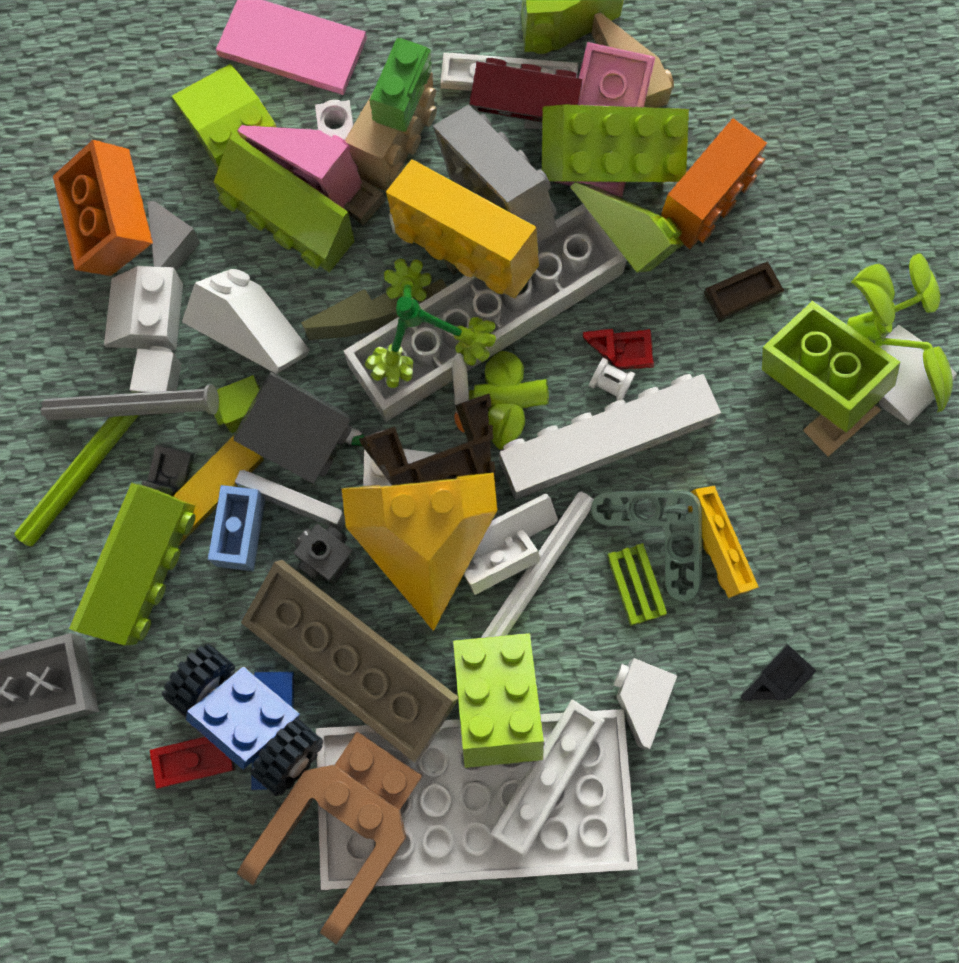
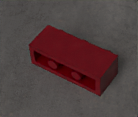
(521, 90)

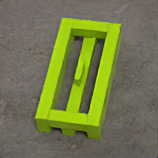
(627, 554)

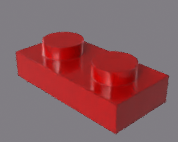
(188, 762)

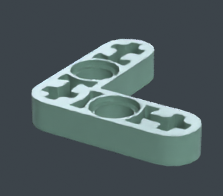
(674, 527)

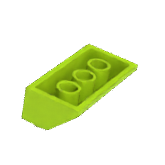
(283, 205)
(133, 566)

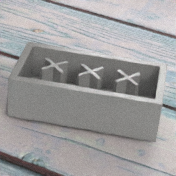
(494, 170)
(45, 684)

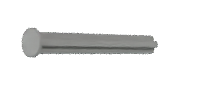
(132, 404)

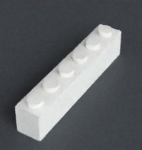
(608, 435)

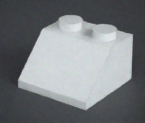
(144, 308)

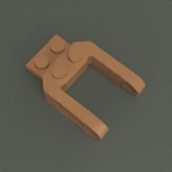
(364, 793)

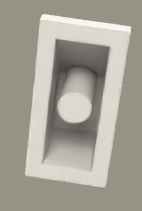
(643, 697)

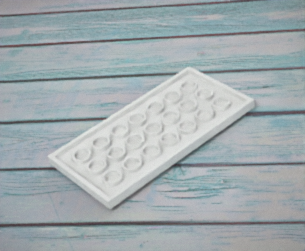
(458, 807)

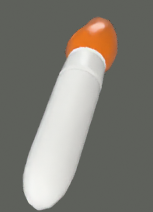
(460, 384)

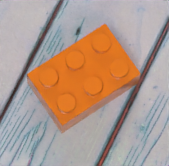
(714, 182)
(102, 208)

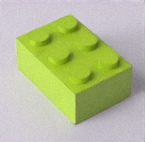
(830, 366)
(498, 700)

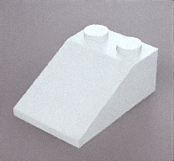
(244, 319)

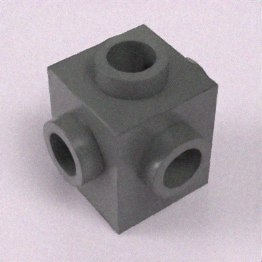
(330, 564)

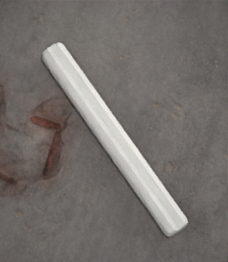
(536, 573)

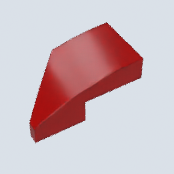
(623, 349)

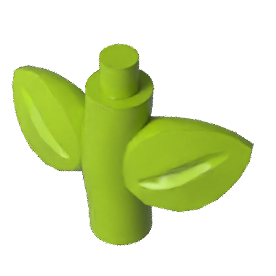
(509, 396)

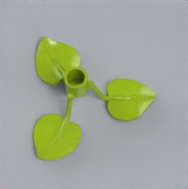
(879, 292)

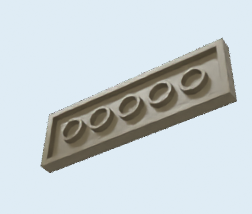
(349, 660)

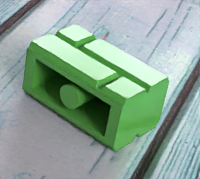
(401, 84)

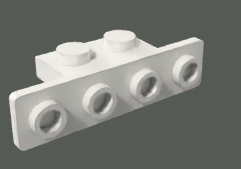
(507, 544)

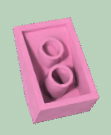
(311, 156)

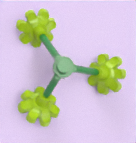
(409, 284)

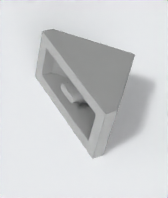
(171, 237)

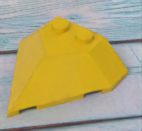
(423, 534)

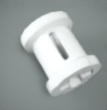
(605, 370)

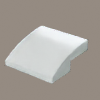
(912, 386)

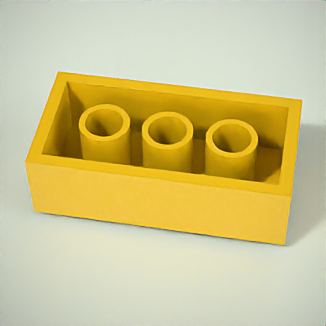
(463, 229)

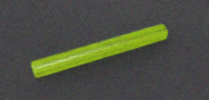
(73, 479)

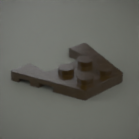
(461, 460)

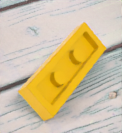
(723, 545)

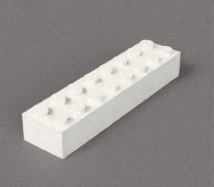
(570, 268)

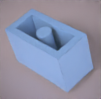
(236, 528)

